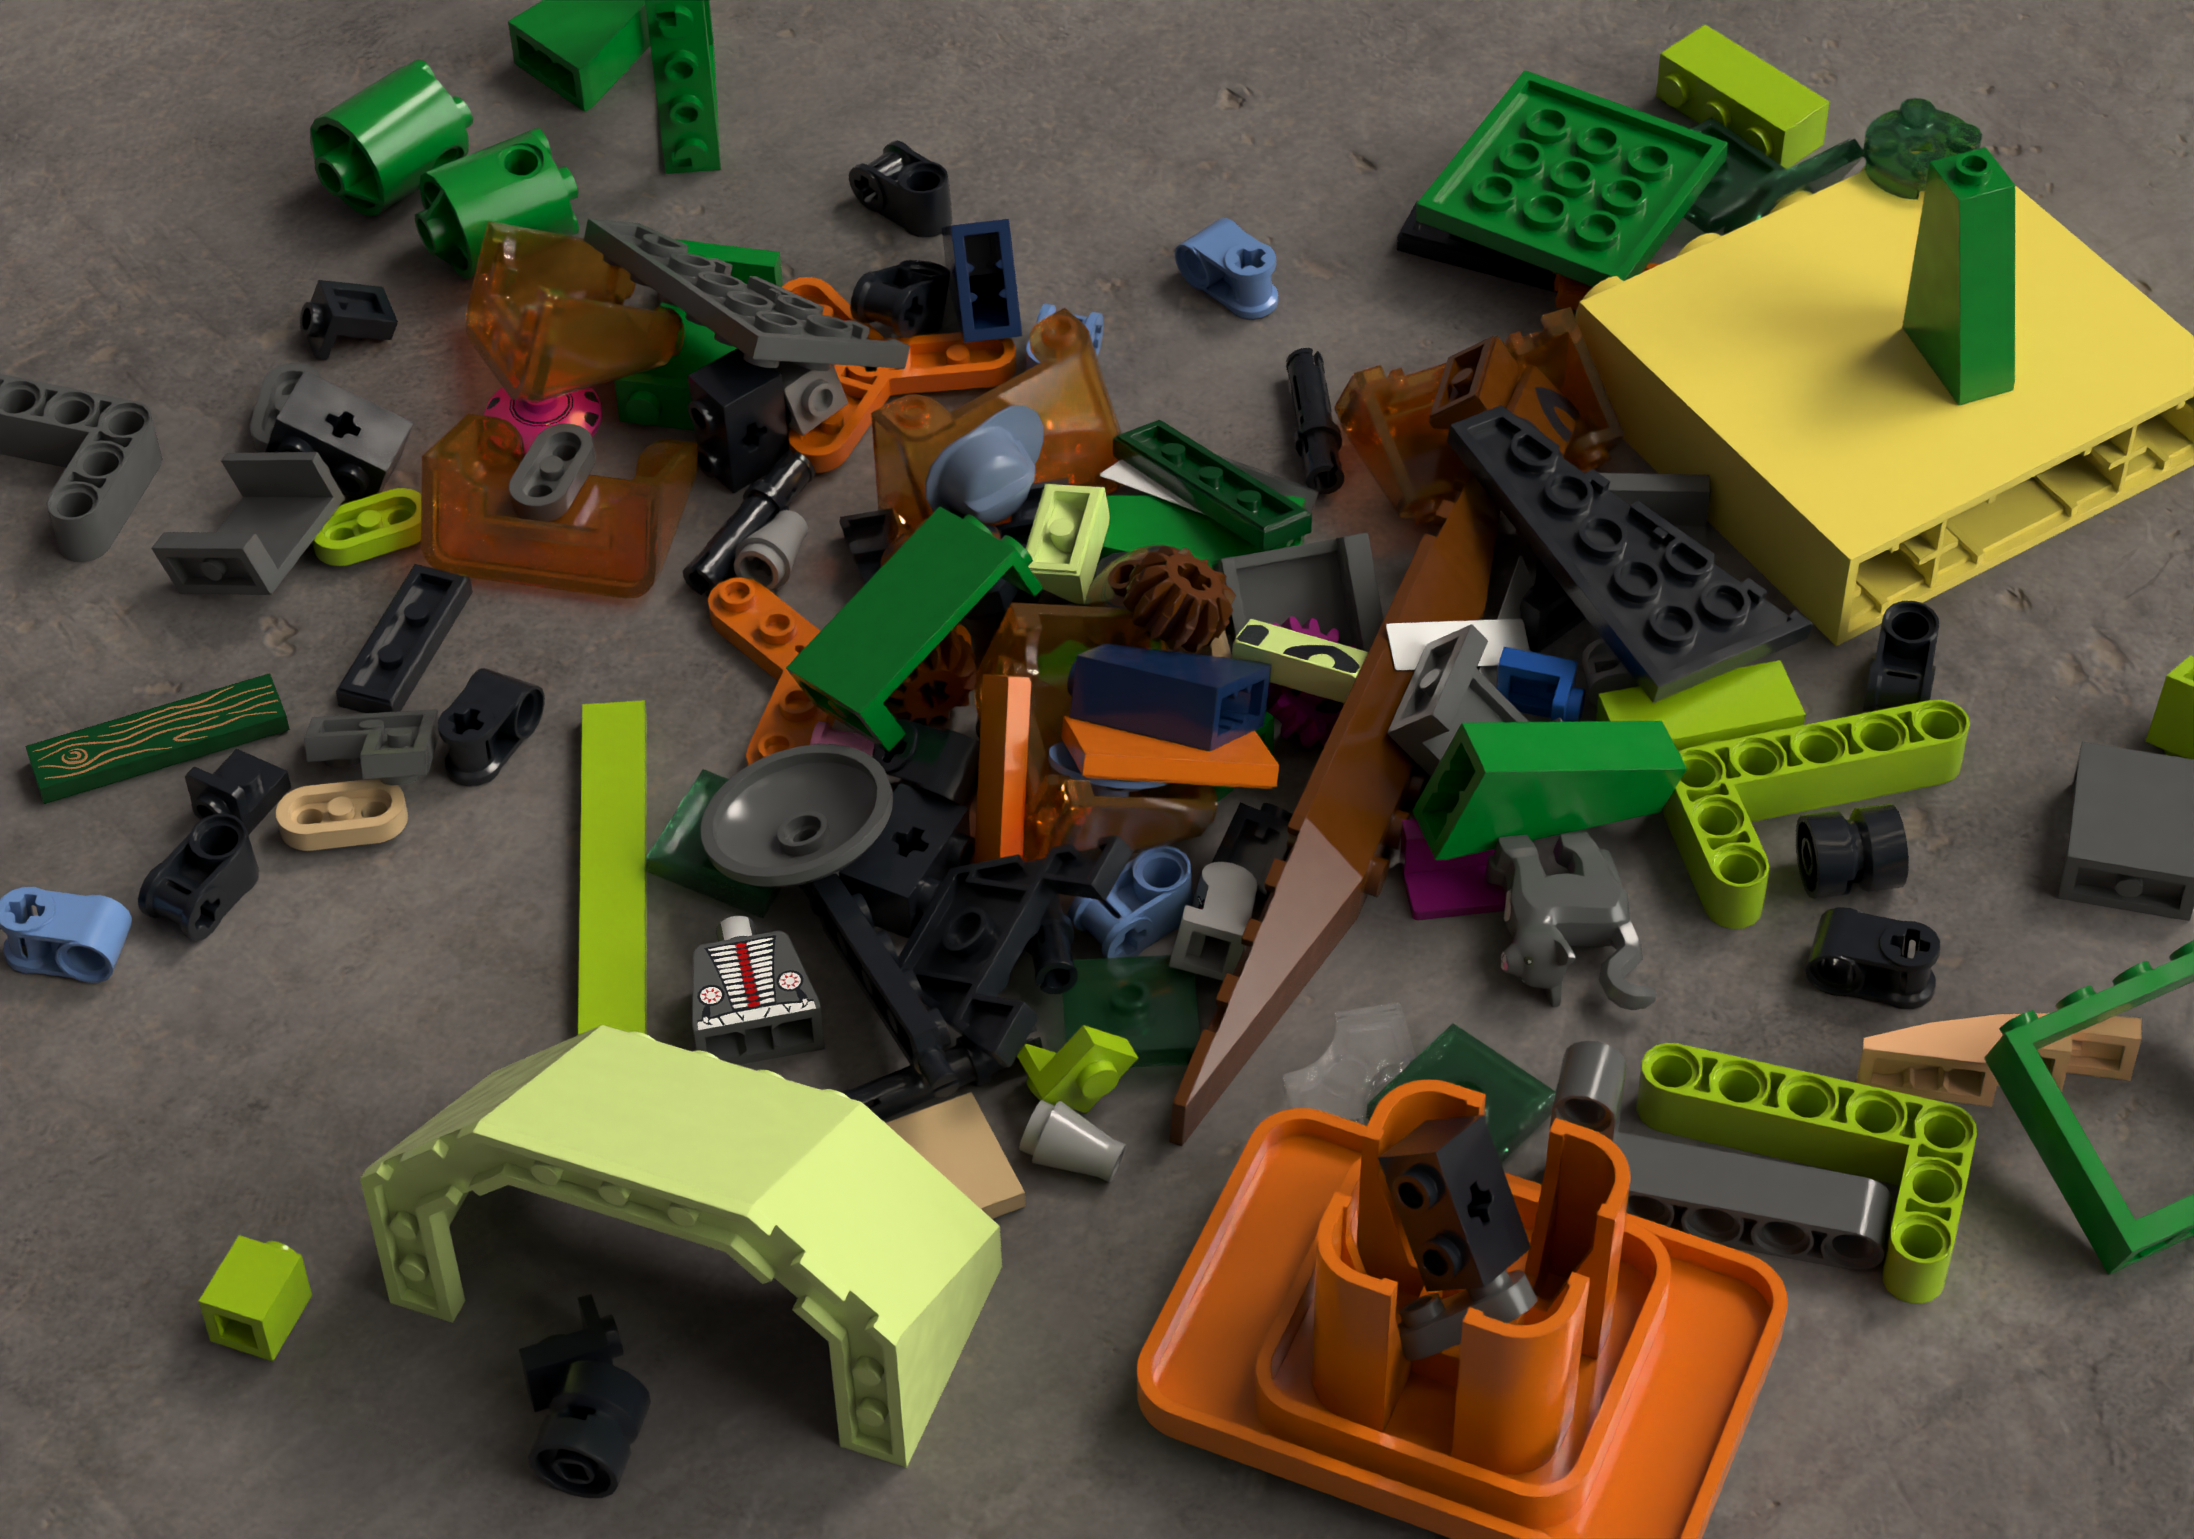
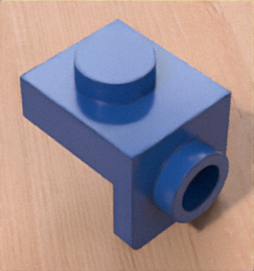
(1540, 684)

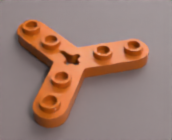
(932, 365)
(772, 638)

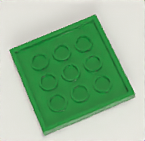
(1571, 181)

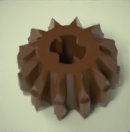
(1179, 599)
(936, 683)

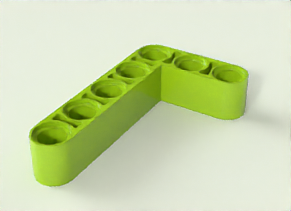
(1796, 773)
(1833, 1127)

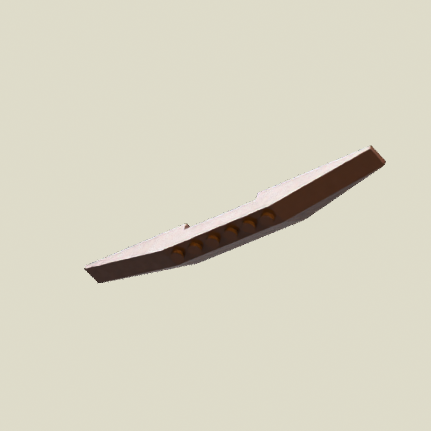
(1344, 814)

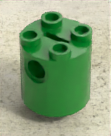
(388, 137)
(499, 184)

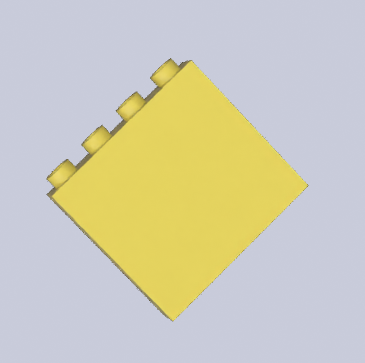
(1835, 440)

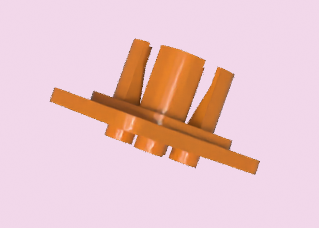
(1572, 1422)

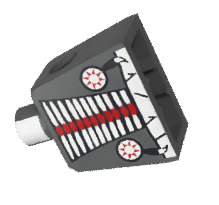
(753, 996)

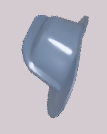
(989, 467)

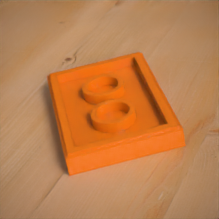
(1128, 756)

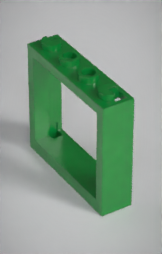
(685, 83)
(2055, 1129)

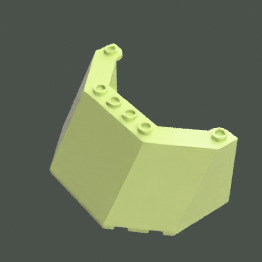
(729, 1159)

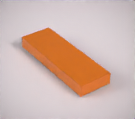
(1002, 767)

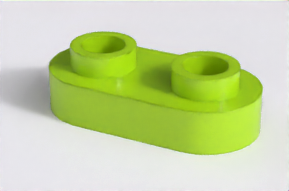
(370, 527)

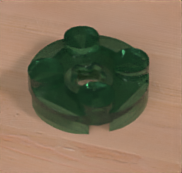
(1910, 129)

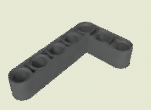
(100, 441)
(1724, 1194)

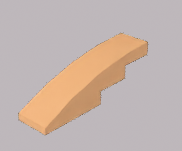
(1949, 1064)

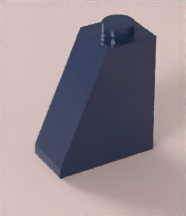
(983, 279)
(1169, 694)

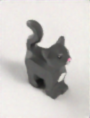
(1565, 911)

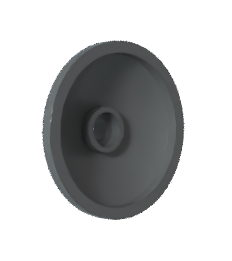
(797, 815)

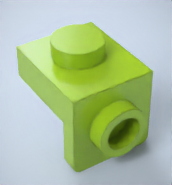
(1080, 1070)

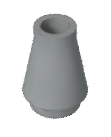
(771, 550)
(1070, 1142)

